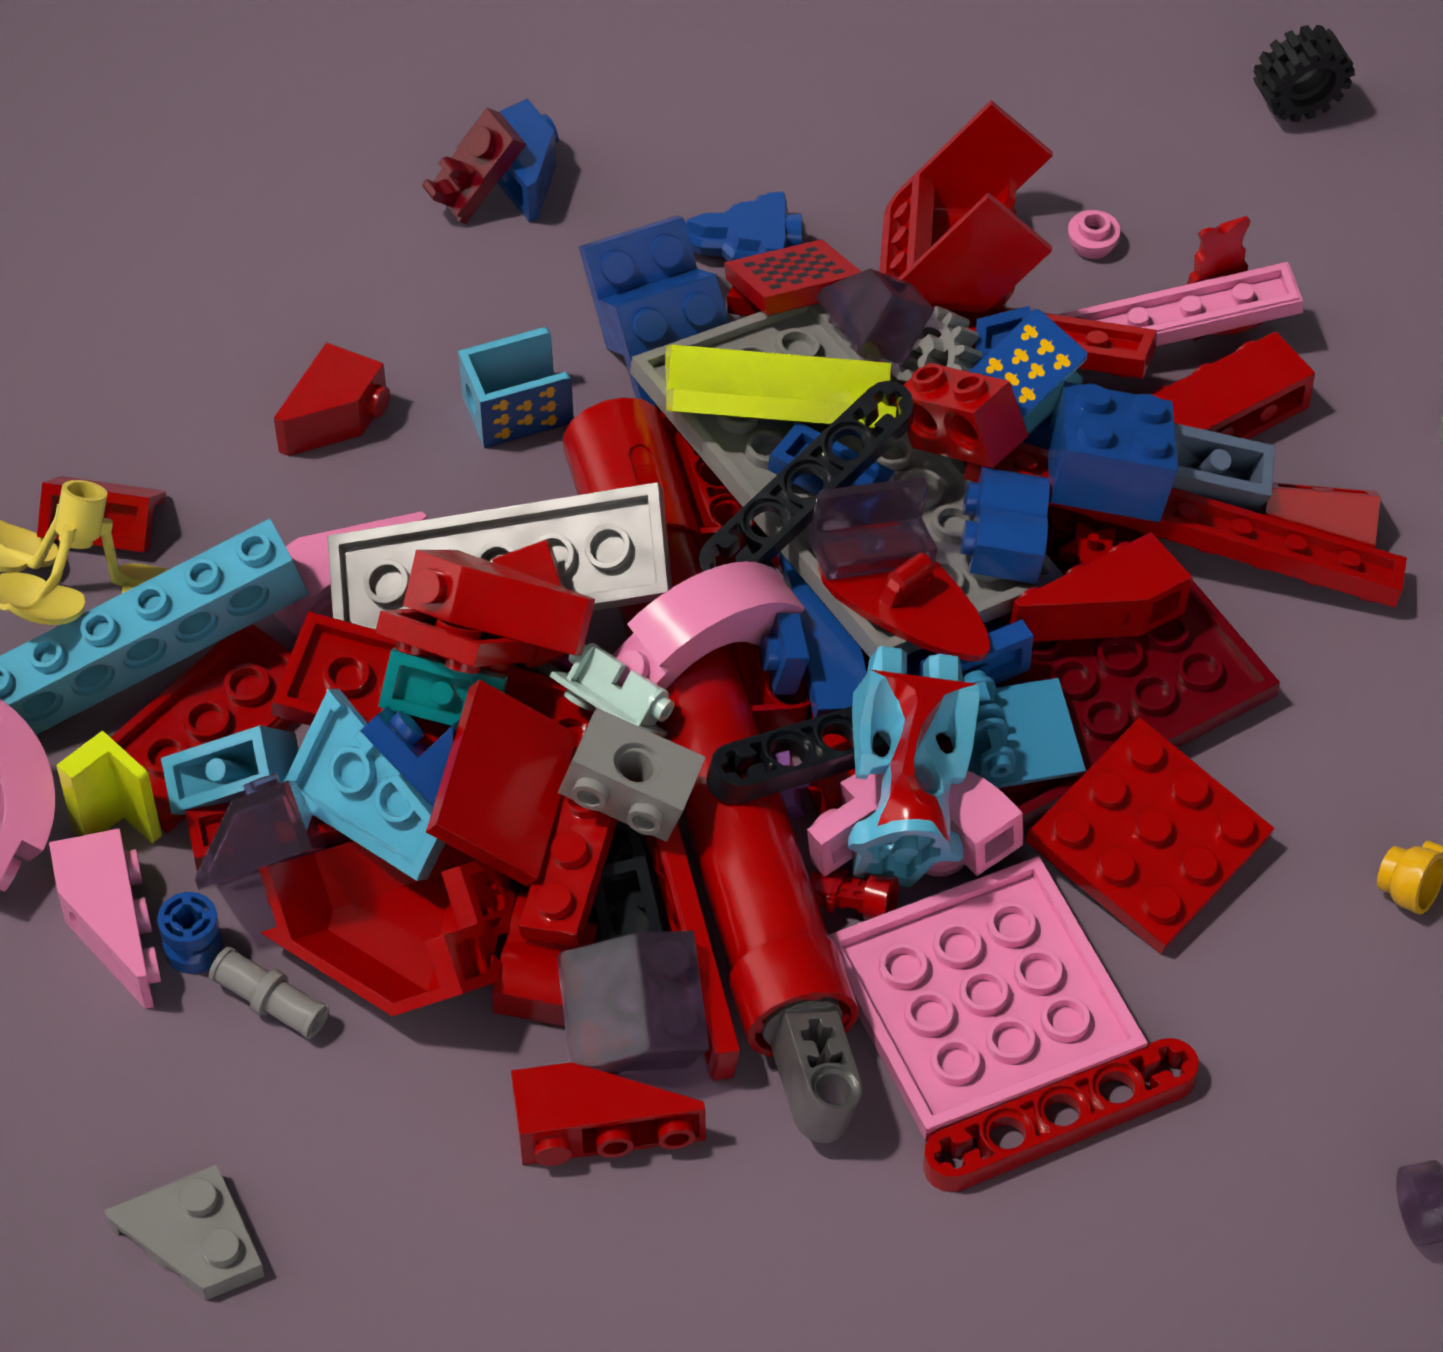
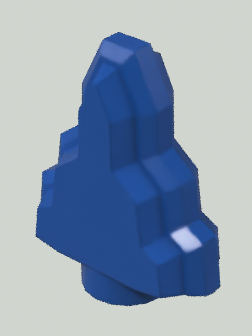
(746, 228)

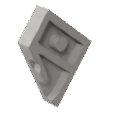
(193, 1232)

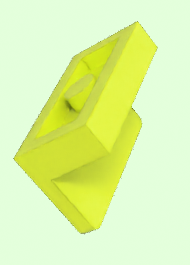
(105, 786)

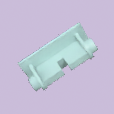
(594, 684)

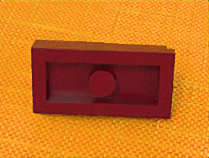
(475, 165)

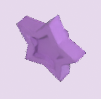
(792, 797)

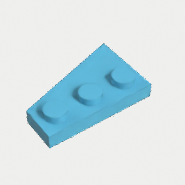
(361, 791)

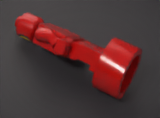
(870, 896)

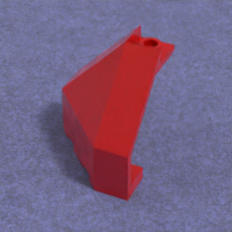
(386, 932)

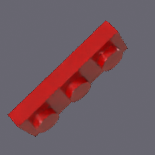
(569, 875)

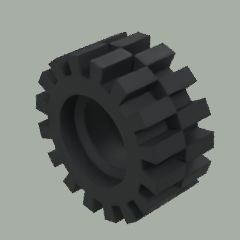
(1304, 73)

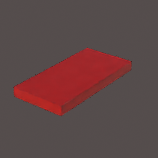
(211, 700)

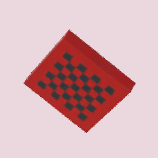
(788, 276)

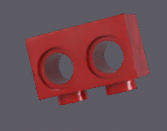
(964, 415)

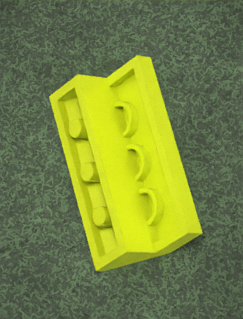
(768, 384)

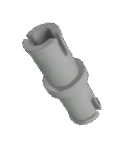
(269, 992)

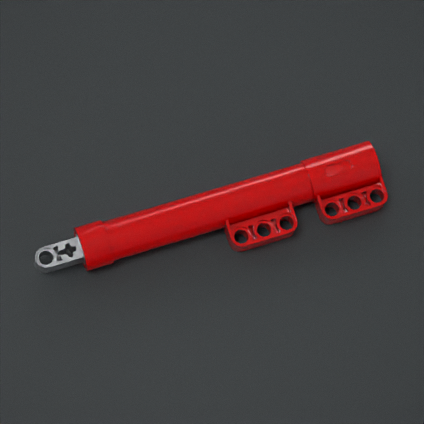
(780, 957)

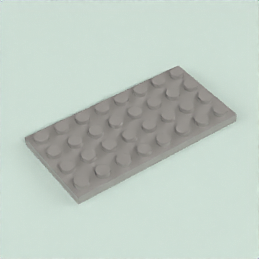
(741, 450)

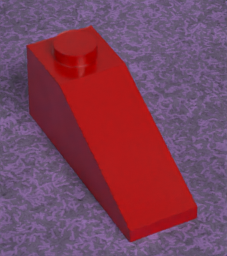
(498, 600)

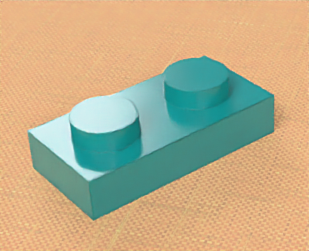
(429, 688)

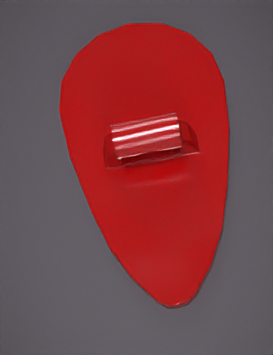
(918, 606)

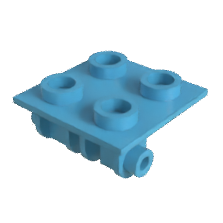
(1023, 733)

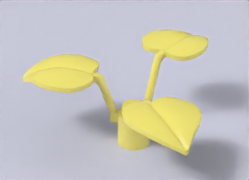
(78, 523)

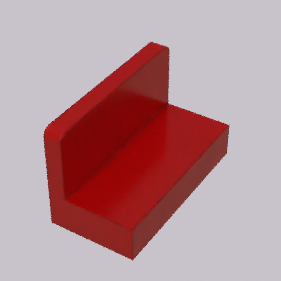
(126, 505)
(1330, 510)

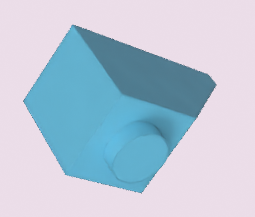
(220, 768)

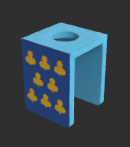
(1036, 362)
(514, 388)

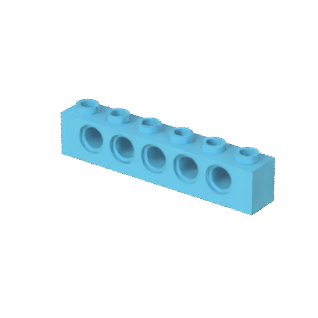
(150, 627)

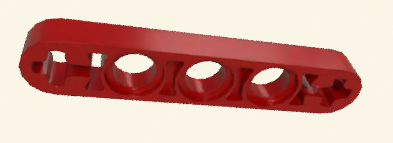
(1045, 1137)

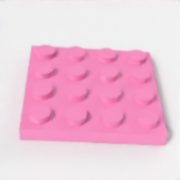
(983, 995)

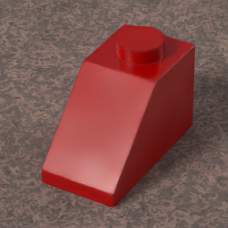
(331, 401)

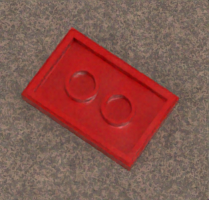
(502, 783)

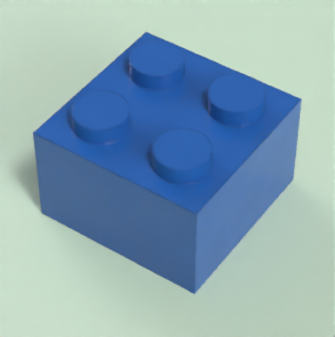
(1111, 451)

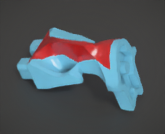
(908, 717)

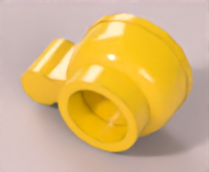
(1412, 875)

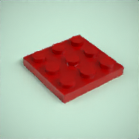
(1149, 835)

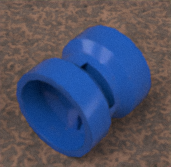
(190, 932)

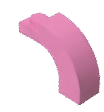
(701, 615)
(25, 794)
(978, 812)

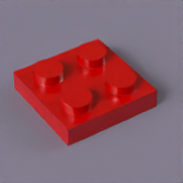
(461, 646)

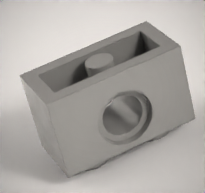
(659, 770)

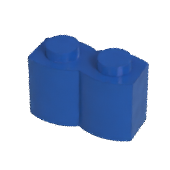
(1007, 525)

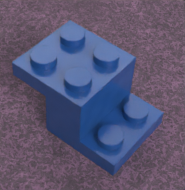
(650, 290)

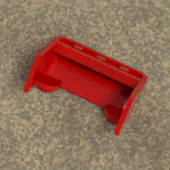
(956, 218)

